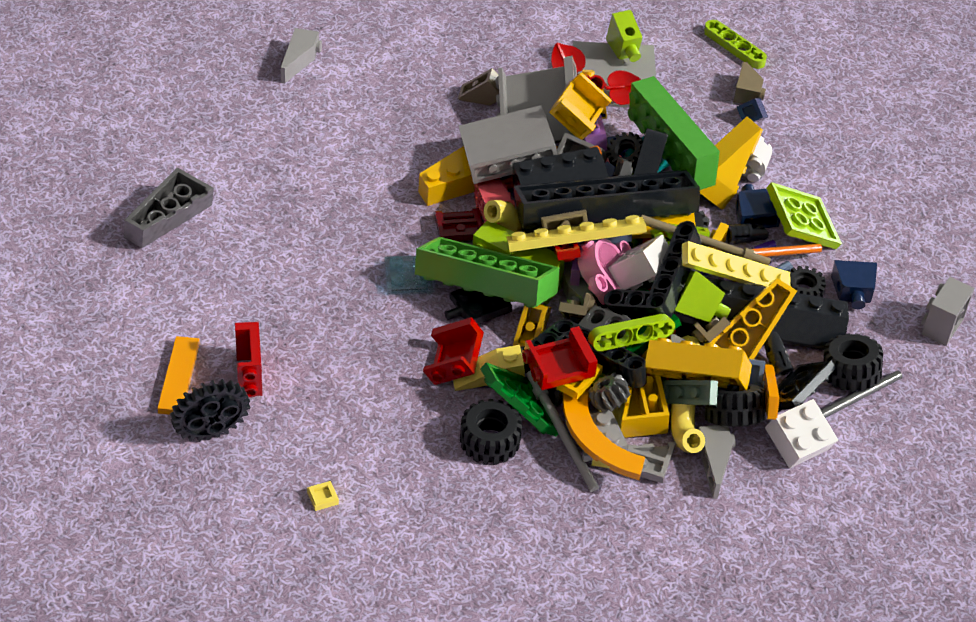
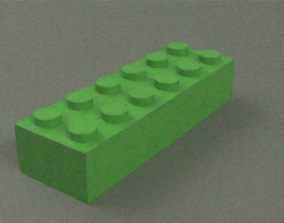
(686, 143)
(487, 271)

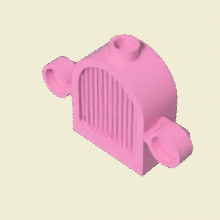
(594, 265)

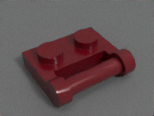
(458, 225)

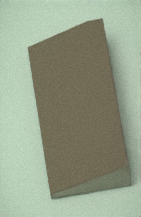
(572, 218)

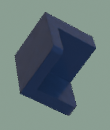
(753, 109)

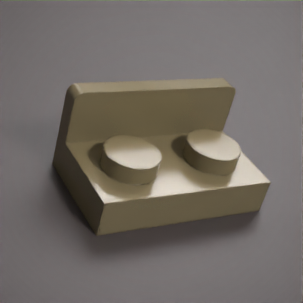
(575, 309)
(712, 329)

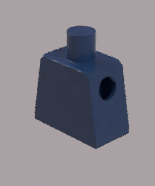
(755, 207)
(854, 281)

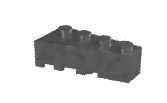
(167, 207)

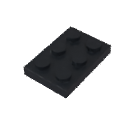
(802, 383)

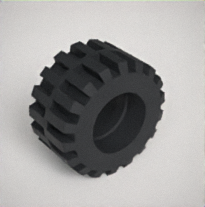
(856, 361)
(737, 407)
(490, 446)

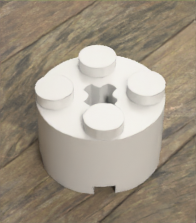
(758, 161)

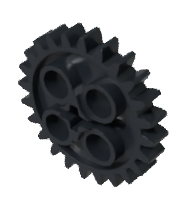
(210, 410)

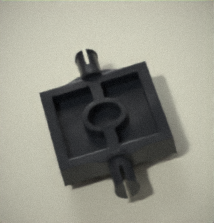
(477, 306)

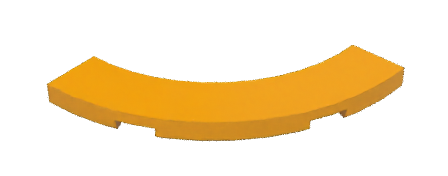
(595, 443)

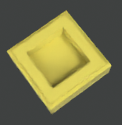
(322, 495)

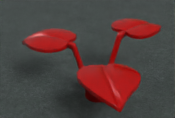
(618, 81)

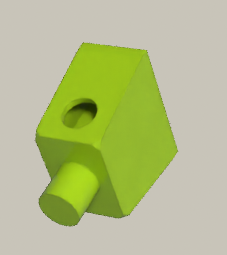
(624, 36)
(701, 299)

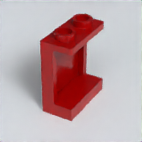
(248, 348)
(456, 351)
(560, 360)

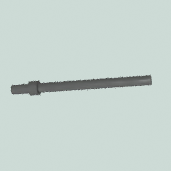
(858, 395)

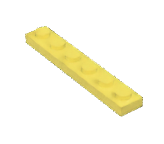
(585, 232)
(730, 266)

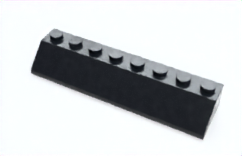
(609, 197)
(805, 322)

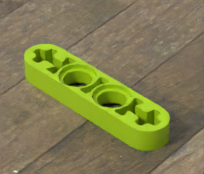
(717, 31)
(631, 336)

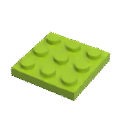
(803, 216)

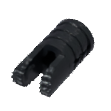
(746, 233)
(777, 355)

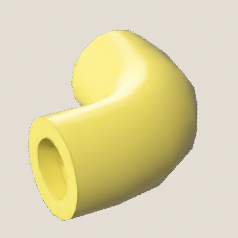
(503, 213)
(683, 428)

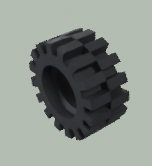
(623, 143)
(809, 278)

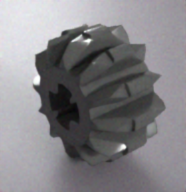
(609, 392)

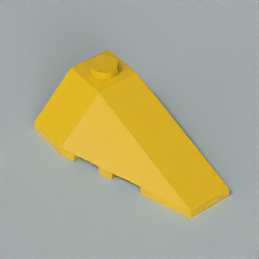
(733, 157)

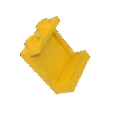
(580, 106)

